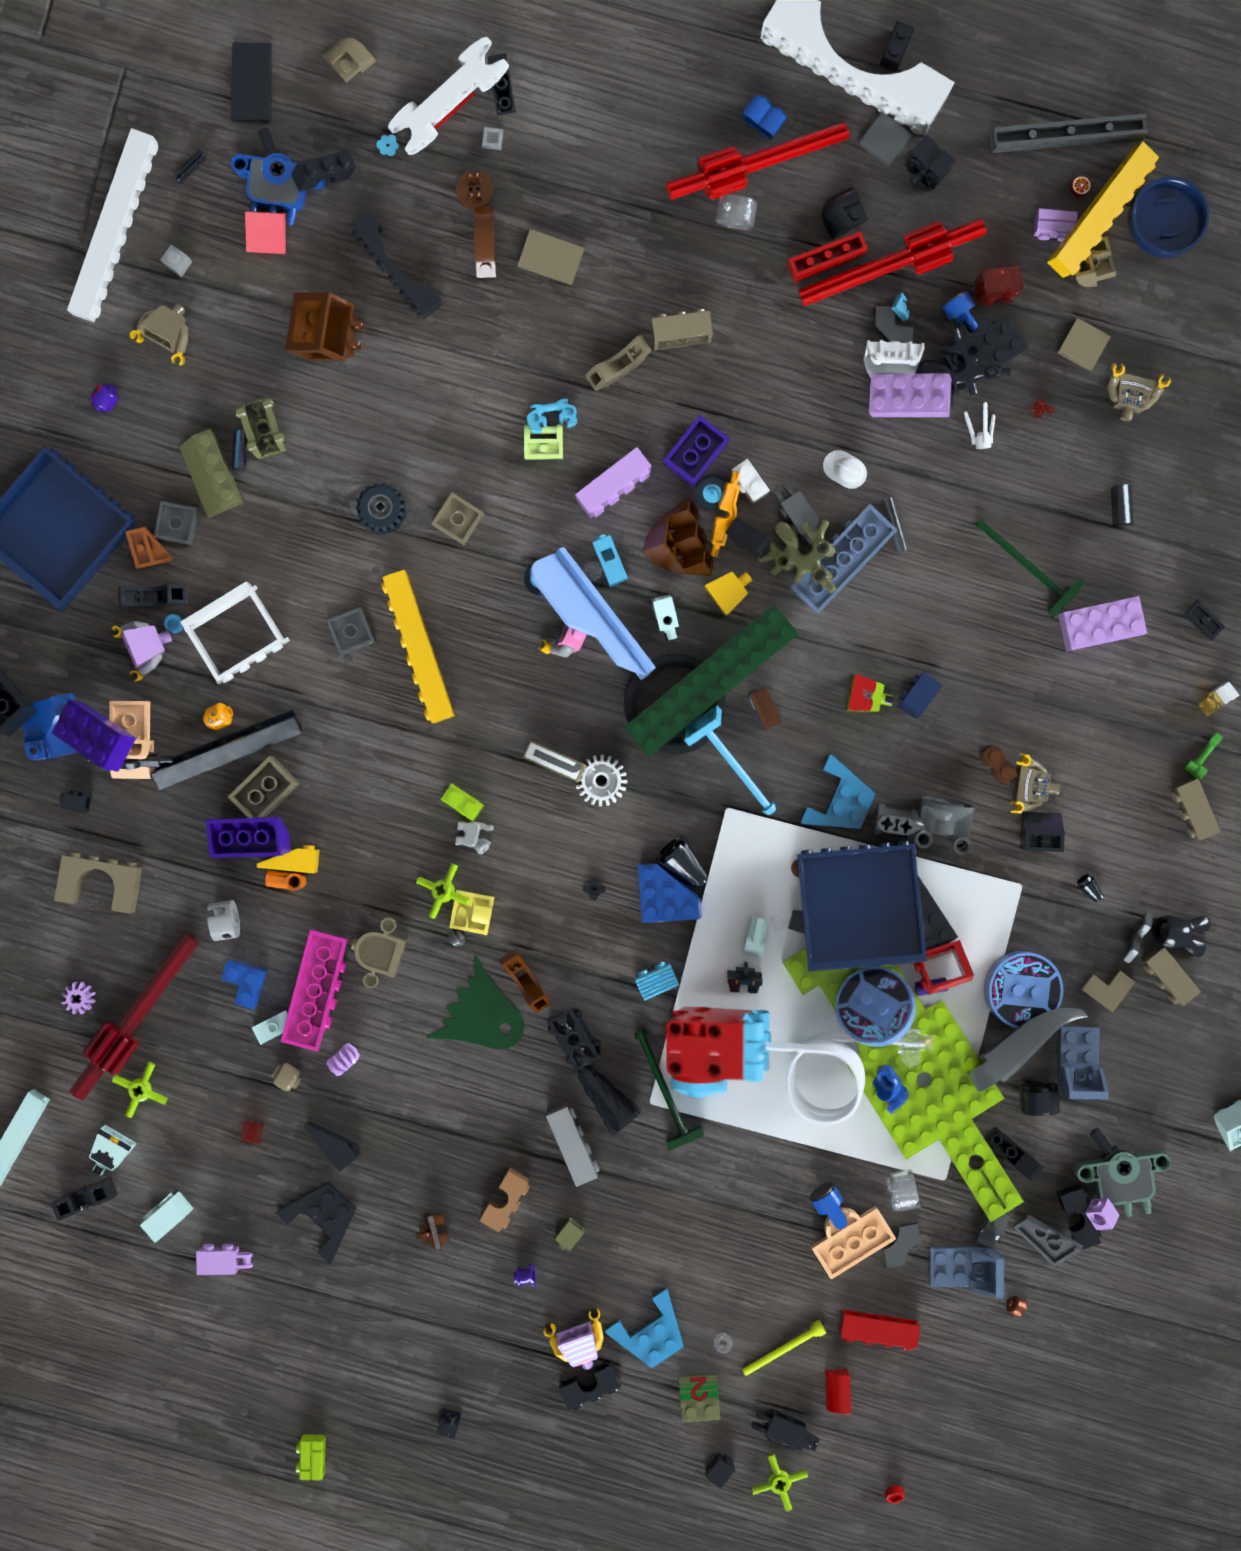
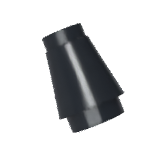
(1089, 886)

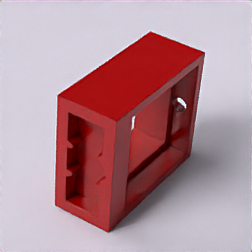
(962, 962)

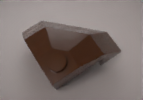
(678, 542)

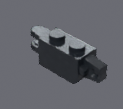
(786, 1430)

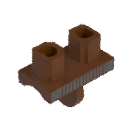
(436, 1239)

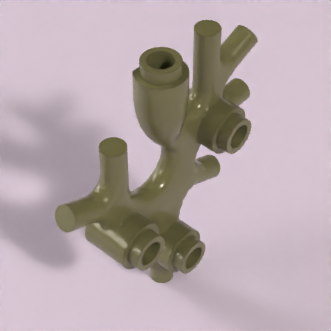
(805, 563)

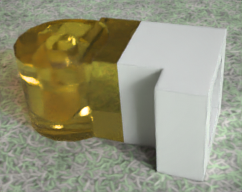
(1217, 698)

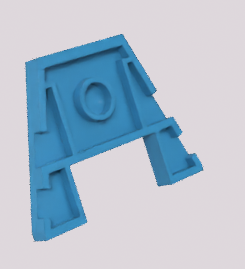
(848, 803)
(656, 1339)

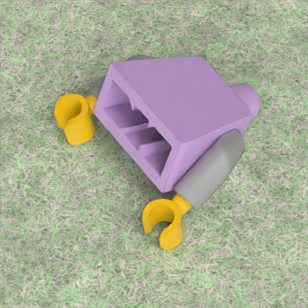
(143, 645)

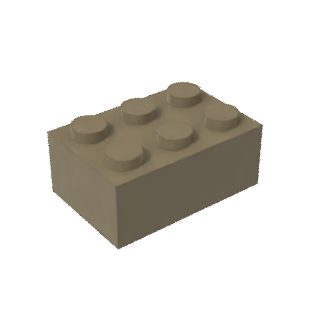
(681, 329)
(263, 789)

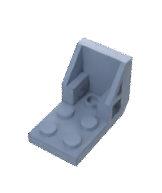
(1079, 1064)
(967, 1267)

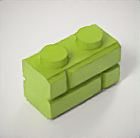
(462, 802)
(311, 1457)

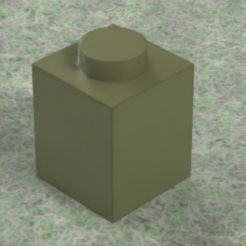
(569, 1234)

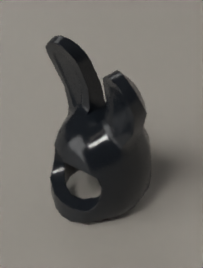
(1181, 933)

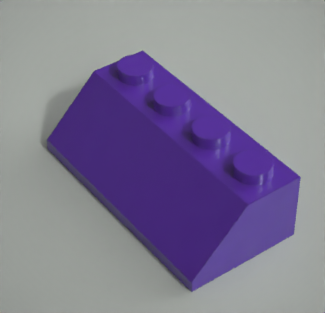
(247, 837)

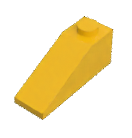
(297, 860)

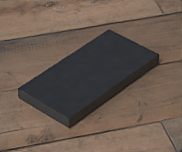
(251, 82)

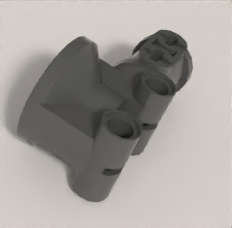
(934, 815)

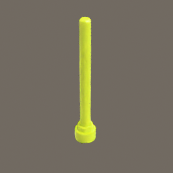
(816, 1329)

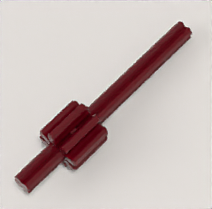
(115, 1043)

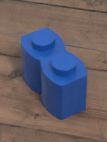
(764, 116)

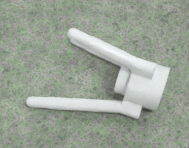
(983, 438)

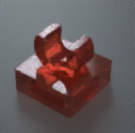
(252, 1132)

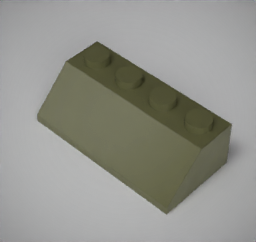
(210, 473)

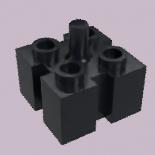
(929, 163)

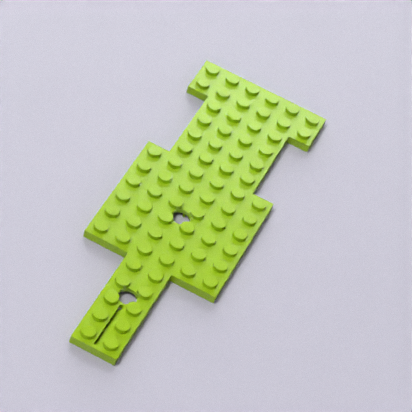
(931, 1112)

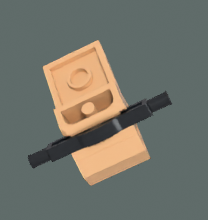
(135, 719)

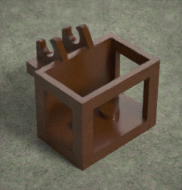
(322, 328)

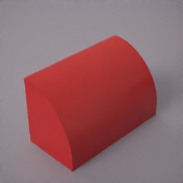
(838, 1391)

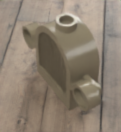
(379, 952)

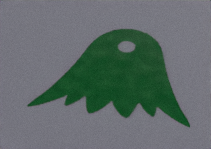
(482, 1014)

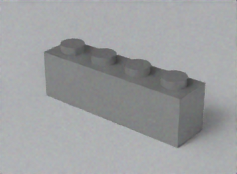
(572, 1144)

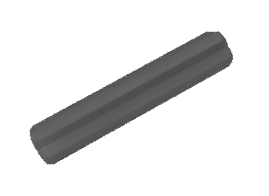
(892, 517)

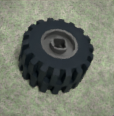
(381, 508)

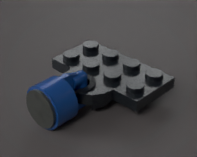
(999, 340)

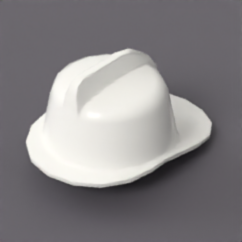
(845, 469)

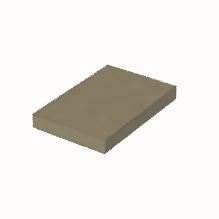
(551, 257)

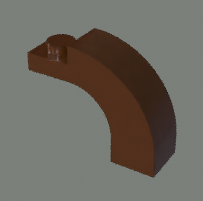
(484, 242)
(525, 980)

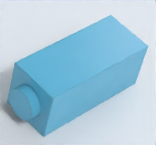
(609, 560)

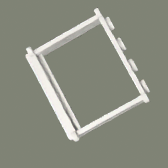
(216, 608)

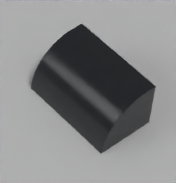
(1122, 505)

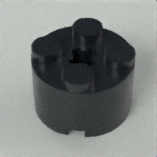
(1039, 1099)

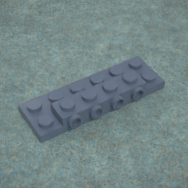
(852, 551)

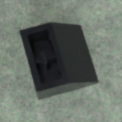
(1042, 832)

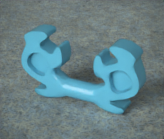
(568, 413)

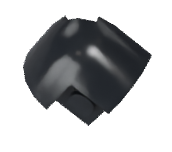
(843, 213)

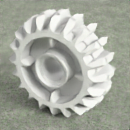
(613, 783)

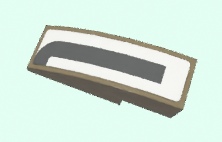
(554, 761)

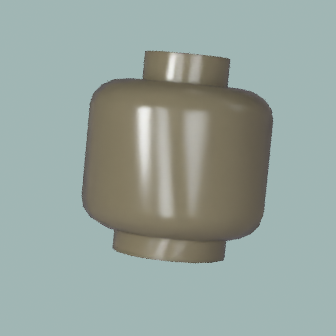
(286, 1077)

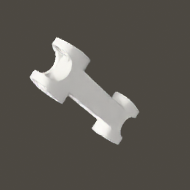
(471, 75)

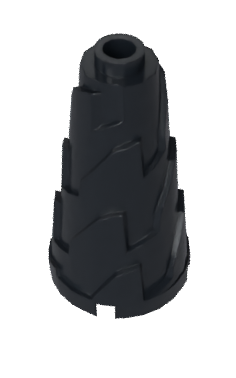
(609, 1101)

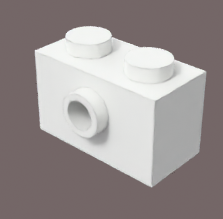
(750, 482)

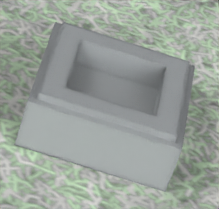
(492, 138)

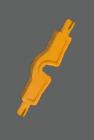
(726, 503)

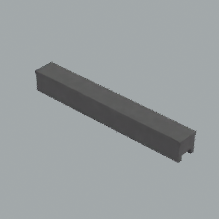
(1068, 133)

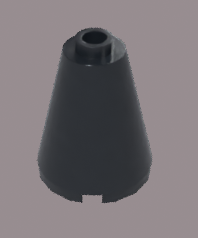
(682, 862)

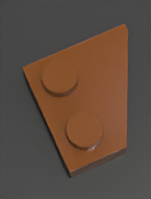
(146, 548)

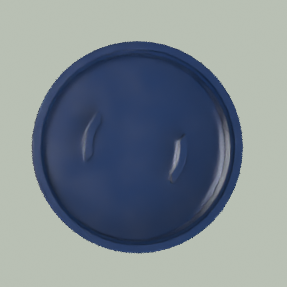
(1168, 217)

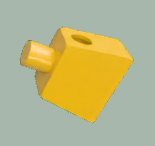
(728, 591)

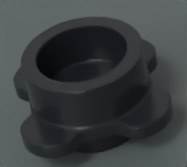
(599, 889)

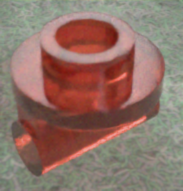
(1039, 408)

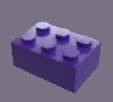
(696, 451)

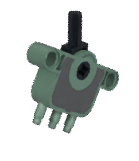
(1124, 1185)

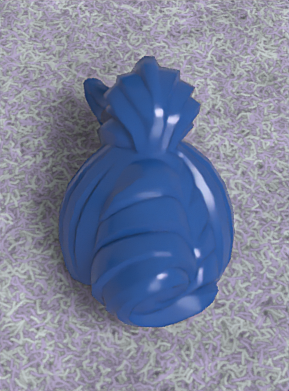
(890, 1088)

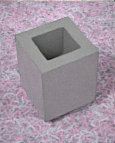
(176, 260)

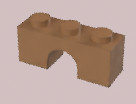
(497, 1215)

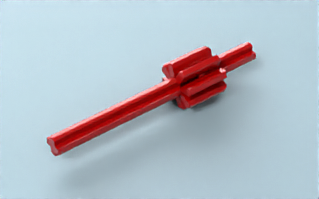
(727, 170)
(924, 250)

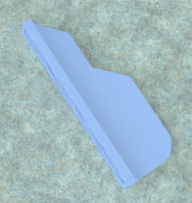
(586, 610)

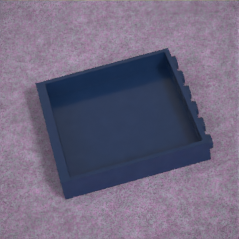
(58, 528)
(861, 907)

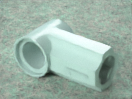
(755, 940)

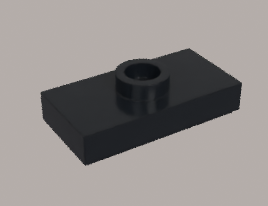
(1204, 620)

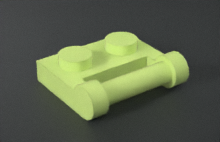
(544, 447)

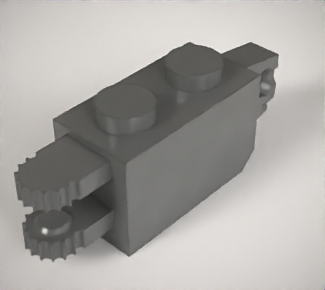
(797, 511)

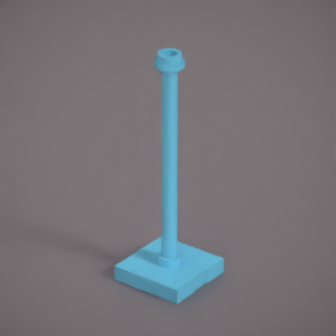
(704, 726)

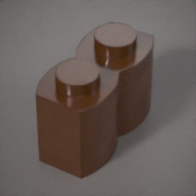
(1000, 768)

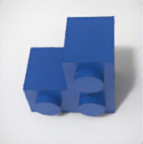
(249, 979)

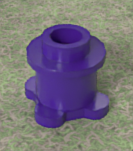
(525, 1276)

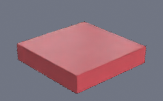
(265, 232)

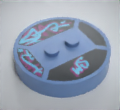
(1022, 987)
(875, 1006)

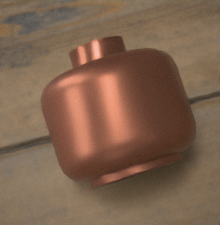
(1016, 1306)

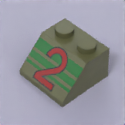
(699, 1398)

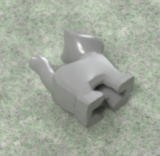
(471, 835)

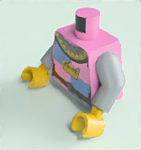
(568, 642)

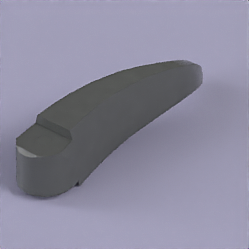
(1019, 1046)

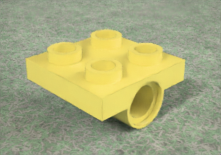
(474, 916)

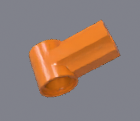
(284, 880)

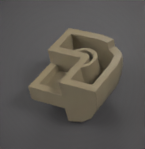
(348, 57)
(1097, 266)

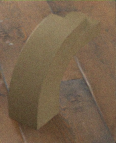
(619, 365)

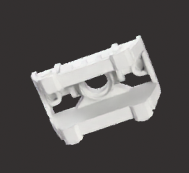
(892, 357)

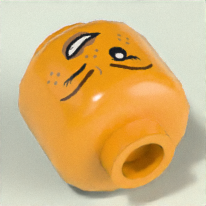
(218, 716)

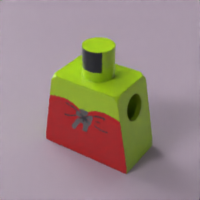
(867, 695)

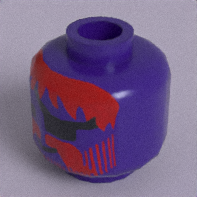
(104, 397)

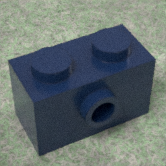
(919, 694)

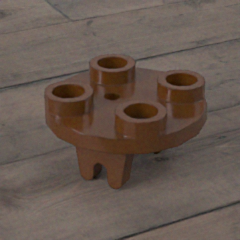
(474, 180)

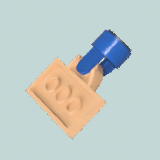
(849, 1235)

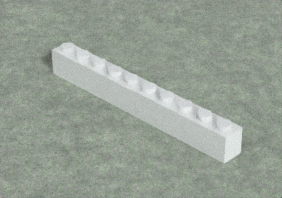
(112, 225)

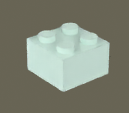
(166, 1216)

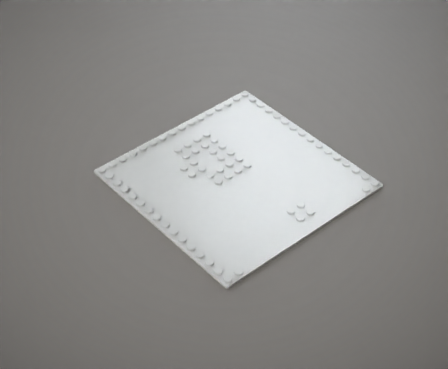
(755, 879)

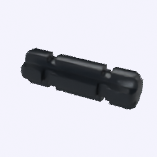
(189, 167)

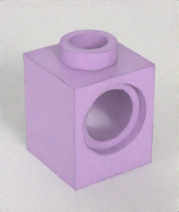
(1102, 1214)

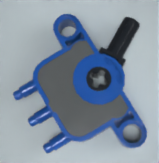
(265, 185)

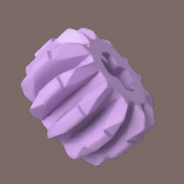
(86, 1000)
(343, 1059)

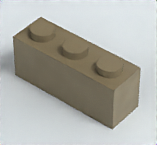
(1195, 810)
(1170, 976)

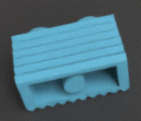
(656, 980)

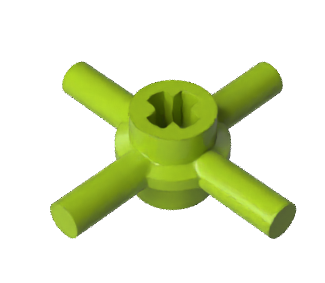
(446, 885)
(146, 1088)
(782, 1488)

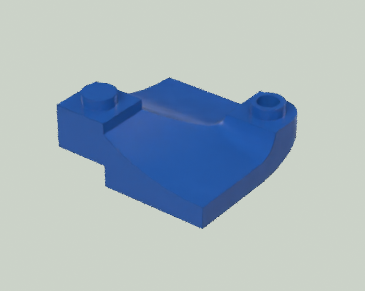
(39, 727)

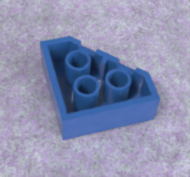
(665, 896)

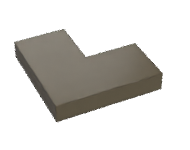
(1108, 994)

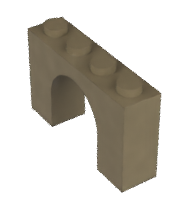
(124, 876)

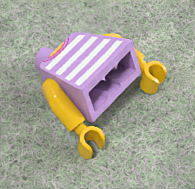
(579, 1343)

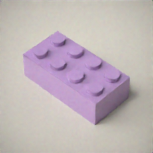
(910, 395)
(614, 482)
(1102, 623)

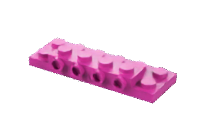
(315, 990)

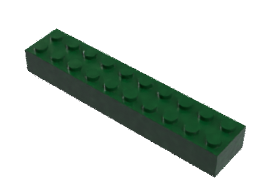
(711, 680)

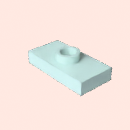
(271, 1027)

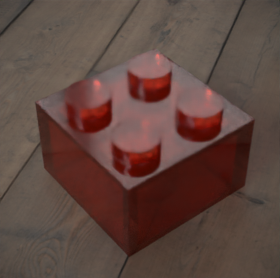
(999, 285)

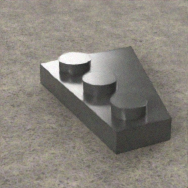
(1047, 1241)

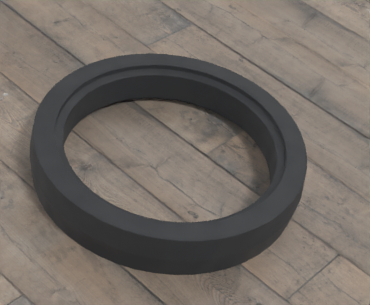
(634, 684)

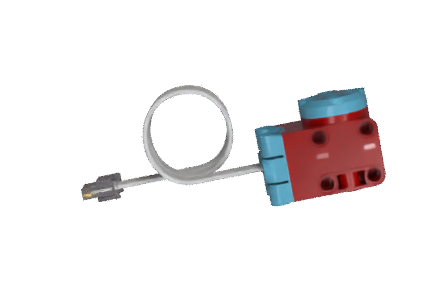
(734, 1044)

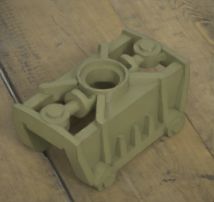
(252, 428)

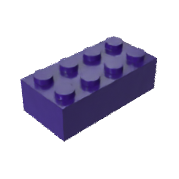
(93, 735)

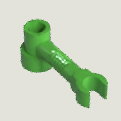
(1195, 768)

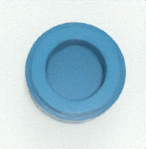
(173, 623)

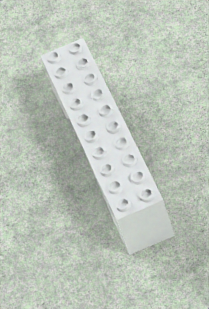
(907, 96)

